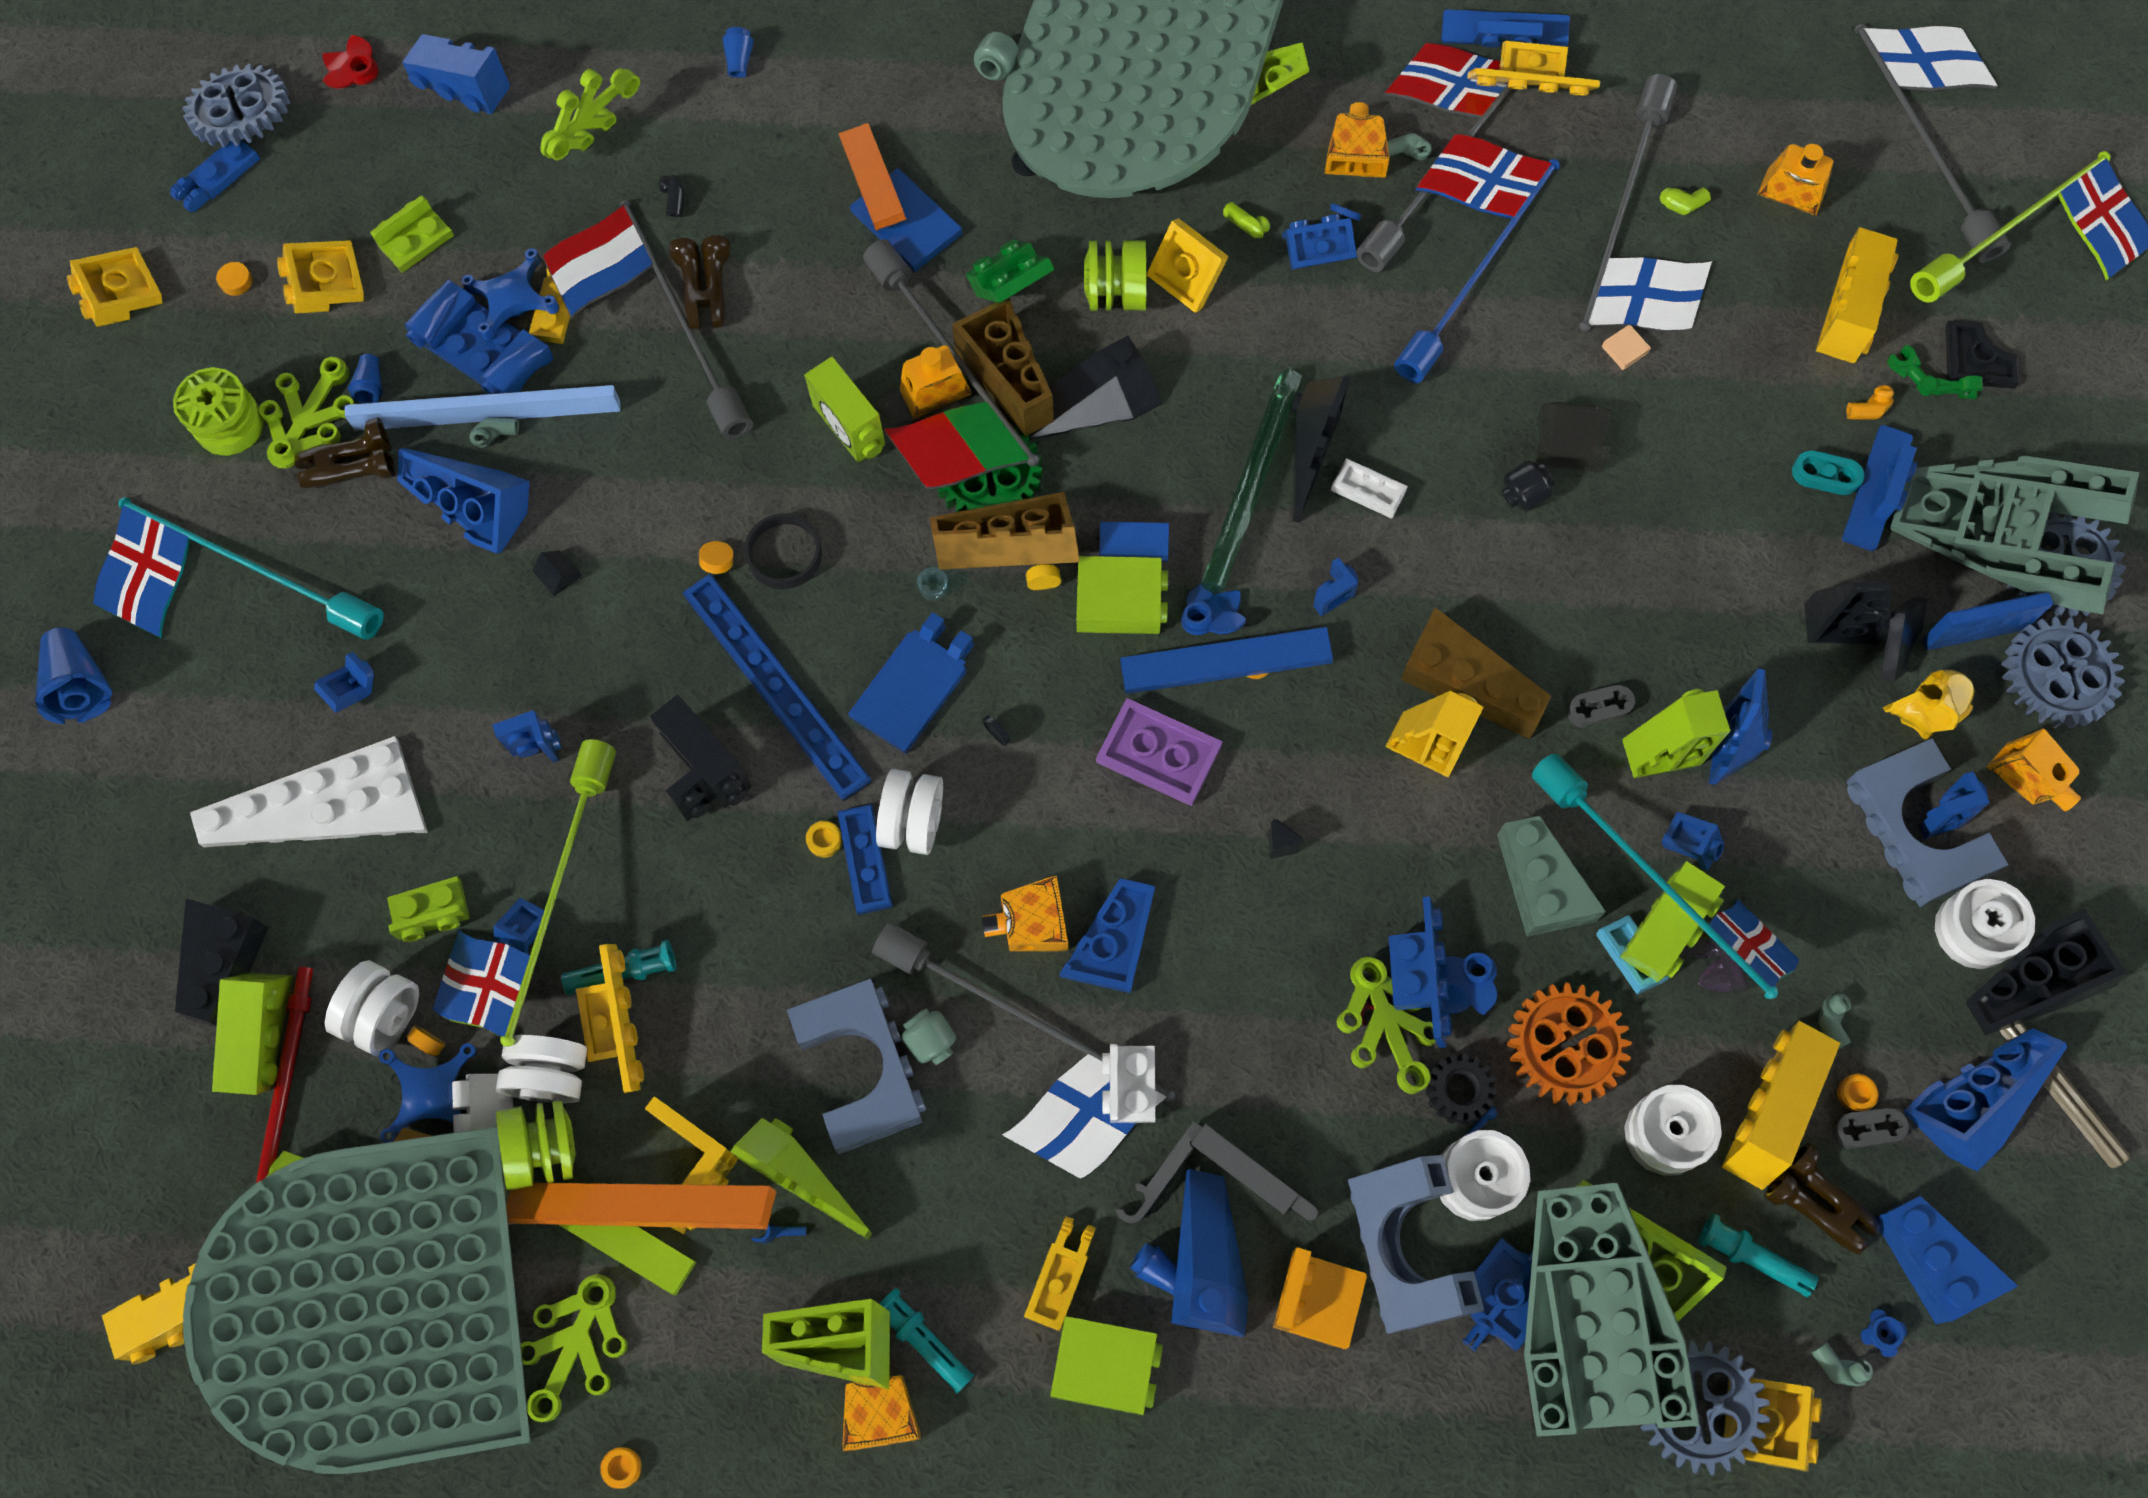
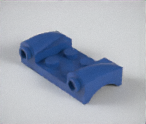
(449, 329)

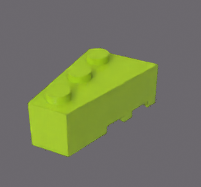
(1669, 928)
(249, 1032)

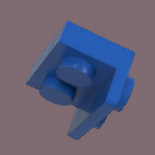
(1320, 242)
(526, 733)
(1956, 807)

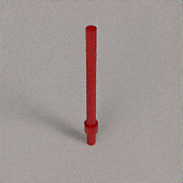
(298, 1005)

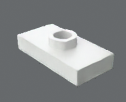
(1369, 488)

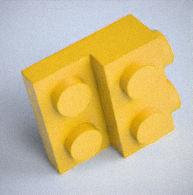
(319, 275)
(113, 285)
(1790, 1426)

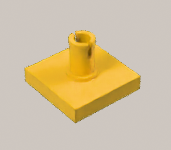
(1187, 265)

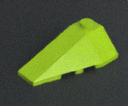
(1280, 69)

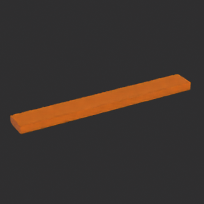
(642, 1205)

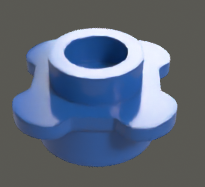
(1895, 1333)

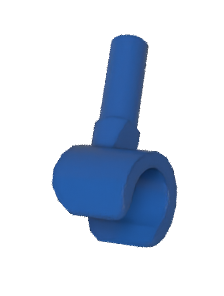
(779, 1231)

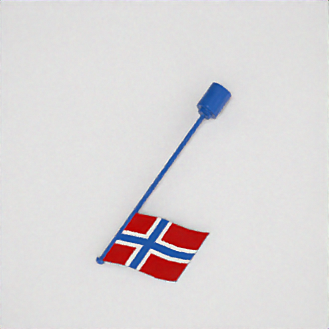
(1489, 182)

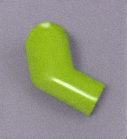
(1683, 202)
(1250, 225)

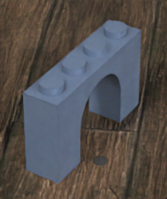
(1925, 870)
(892, 1103)
(1381, 1205)

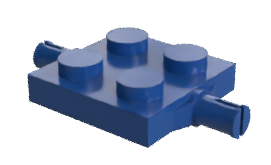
(1504, 1291)

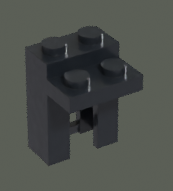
(711, 766)

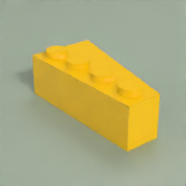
(1858, 296)
(1781, 1105)

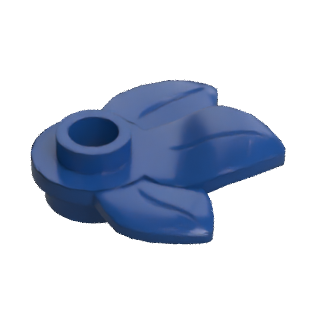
(1215, 610)
(1469, 989)

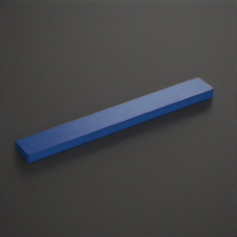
(777, 687)

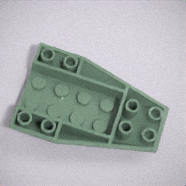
(1599, 1321)

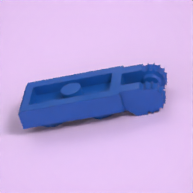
(214, 175)

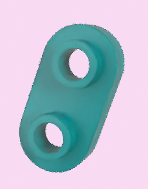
(1826, 472)

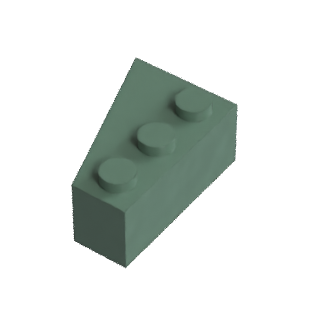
(1544, 880)

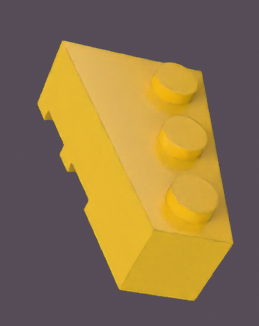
(1436, 731)
(148, 1322)

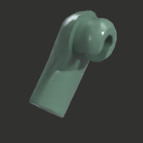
(491, 428)
(1842, 1371)

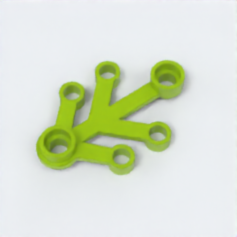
(589, 113)
(305, 416)
(1384, 1019)
(574, 1341)

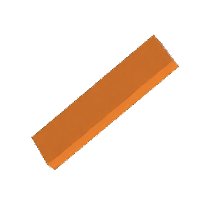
(872, 176)

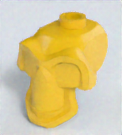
(1937, 703)

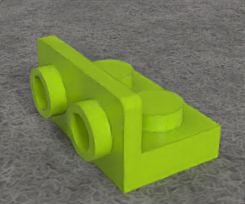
(411, 234)
(427, 908)

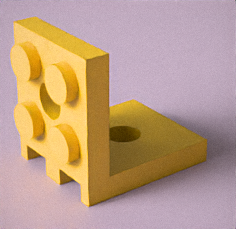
(715, 1162)

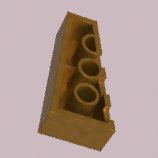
(1458, 662)

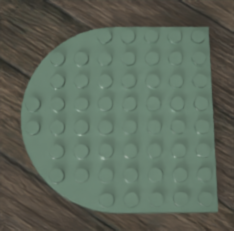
(1133, 88)
(364, 1309)

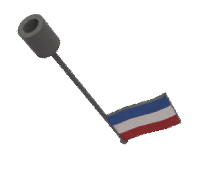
(610, 259)

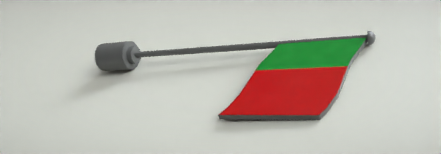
(962, 439)

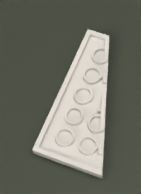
(333, 800)

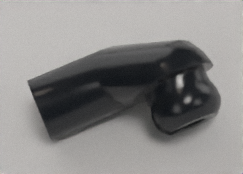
(674, 188)

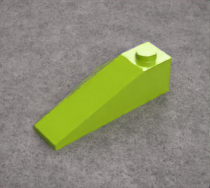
(783, 1160)

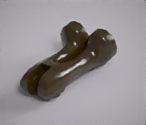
(686, 255)
(323, 465)
(1845, 1208)

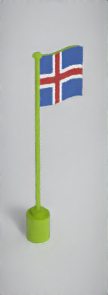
(2097, 211)
(489, 979)

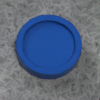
(1345, 211)

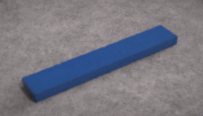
(1226, 660)

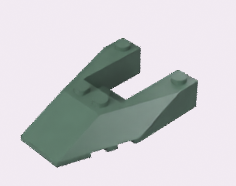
(1997, 518)

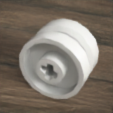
(909, 811)
(1985, 924)
(371, 1007)
(542, 1069)
(1689, 1115)
(1504, 1169)

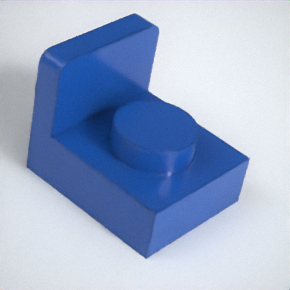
(1332, 593)
(1694, 839)
(519, 925)

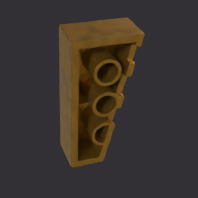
(1004, 363)
(1006, 534)

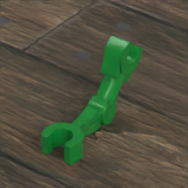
(1928, 385)

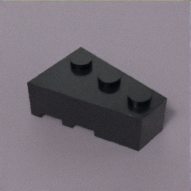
(213, 948)

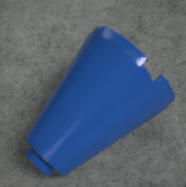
(69, 679)

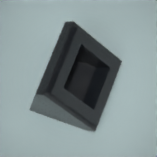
(555, 571)
(1283, 840)

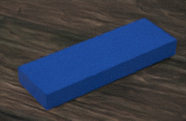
(864, 859)

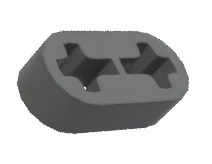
(1600, 698)
(1871, 1136)

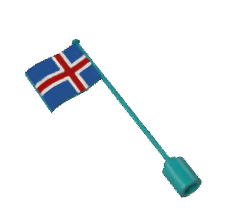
(151, 558)
(1733, 930)

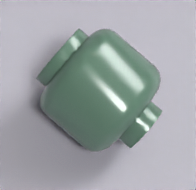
(996, 56)
(928, 1037)

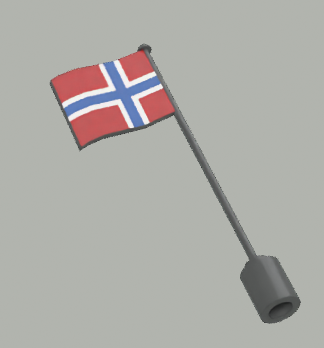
(1438, 80)

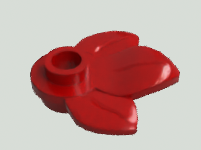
(347, 65)

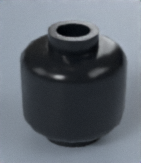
(1528, 486)

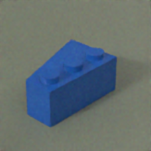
(457, 72)
(1940, 1261)

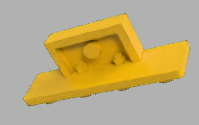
(1535, 66)
(607, 1021)

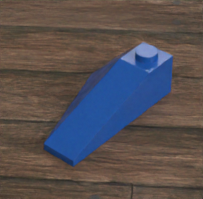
(477, 497)
(1984, 1104)
(1209, 1270)

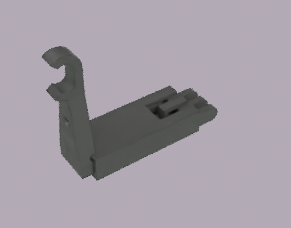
(1231, 1160)

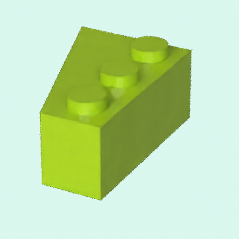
(1678, 735)
(833, 1340)

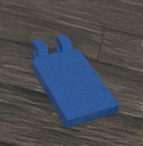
(912, 685)

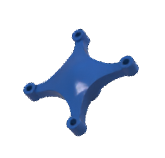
(510, 295)
(425, 1090)

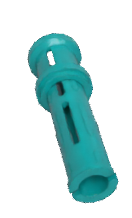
(637, 965)
(1740, 1247)
(910, 1327)

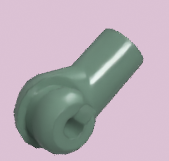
(1410, 145)
(1832, 1016)

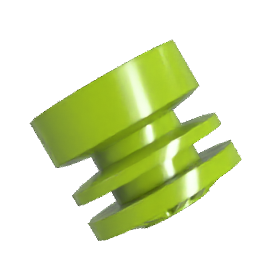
(1116, 275)
(218, 411)
(534, 1144)

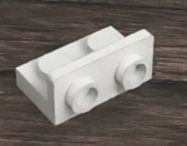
(1131, 1084)

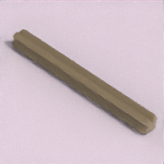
(2079, 1110)

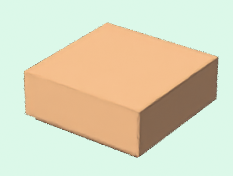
(1626, 347)

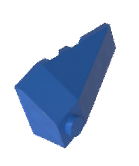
(1748, 727)

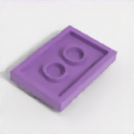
(1159, 752)

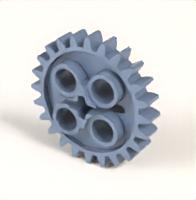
(214, 115)
(2084, 535)
(2062, 672)
(1738, 1403)

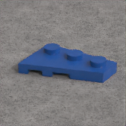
(1113, 943)

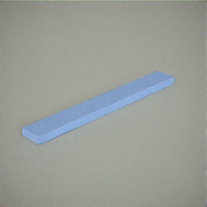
(478, 407)

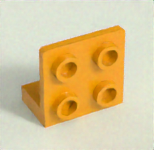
(1320, 1300)

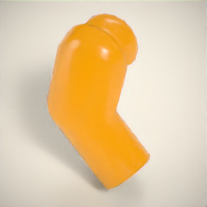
(1874, 407)

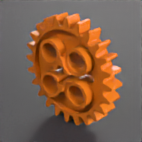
(1587, 1072)

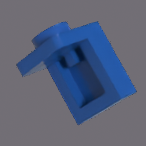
(346, 684)

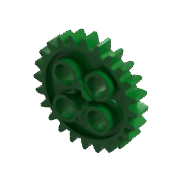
(1025, 480)

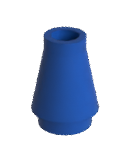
(737, 50)
(366, 381)
(1155, 1268)

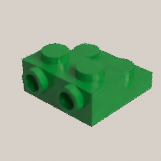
(1008, 271)

